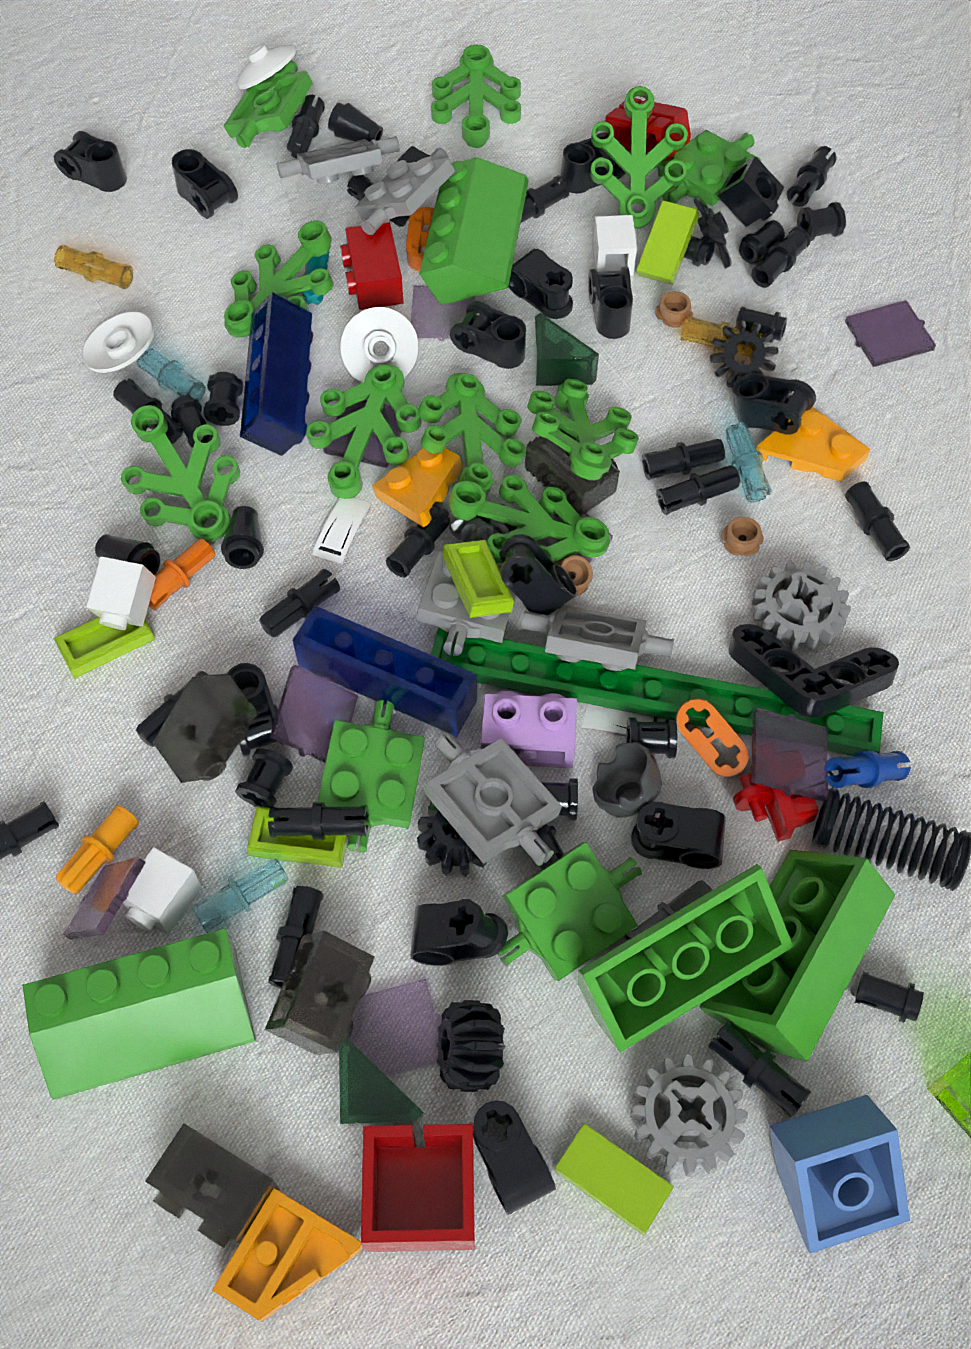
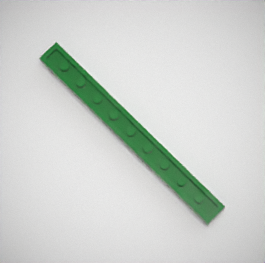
(647, 690)

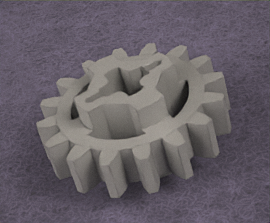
(800, 605)
(703, 1130)

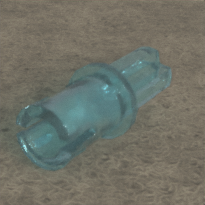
(170, 374)
(747, 462)
(239, 894)

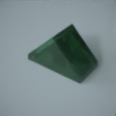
(561, 355)
(368, 1094)

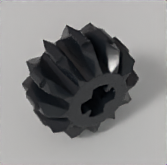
(746, 339)
(440, 845)
(470, 1046)

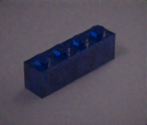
(277, 375)
(386, 670)

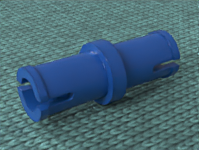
(867, 769)

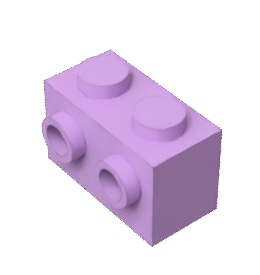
(532, 726)

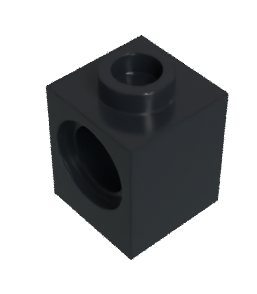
(751, 192)

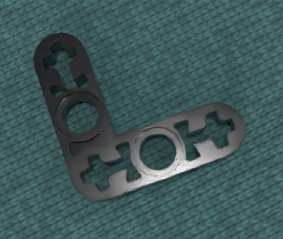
(802, 684)

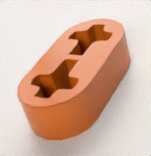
(416, 237)
(703, 744)

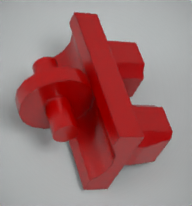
(782, 811)

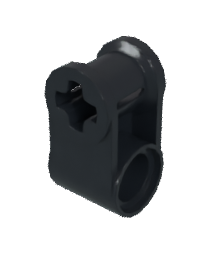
(92, 162)
(577, 165)
(202, 182)
(542, 284)
(611, 301)
(493, 335)
(767, 402)
(534, 575)
(259, 731)
(683, 835)
(455, 933)
(512, 1164)

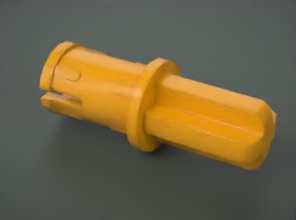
(96, 849)

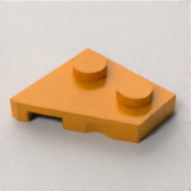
(817, 447)
(419, 483)
(283, 1257)

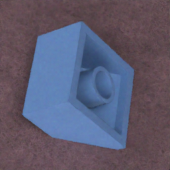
(841, 1172)

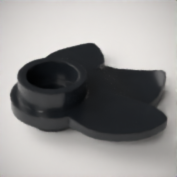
(714, 227)

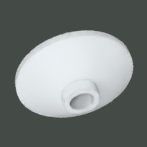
(264, 64)
(374, 327)
(118, 342)

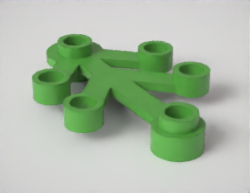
(476, 63)
(638, 164)
(315, 242)
(467, 395)
(364, 422)
(587, 457)
(184, 481)
(577, 534)

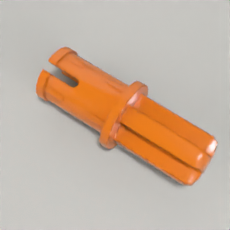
(177, 573)

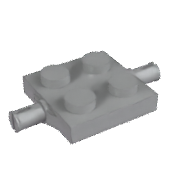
(330, 161)
(403, 189)
(445, 609)
(596, 637)
(492, 800)

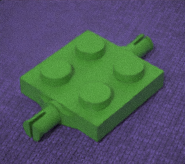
(268, 105)
(708, 165)
(372, 769)
(569, 911)

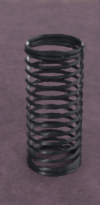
(951, 872)

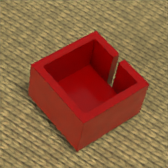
(418, 1193)

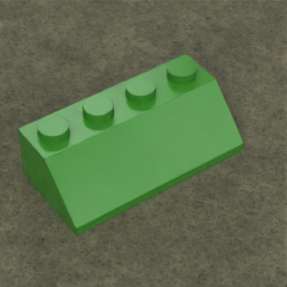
(473, 231)
(831, 916)
(685, 959)
(138, 1013)

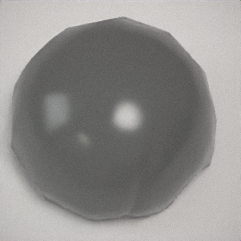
(627, 781)

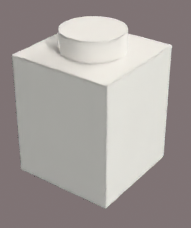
(614, 243)
(120, 593)
(161, 892)

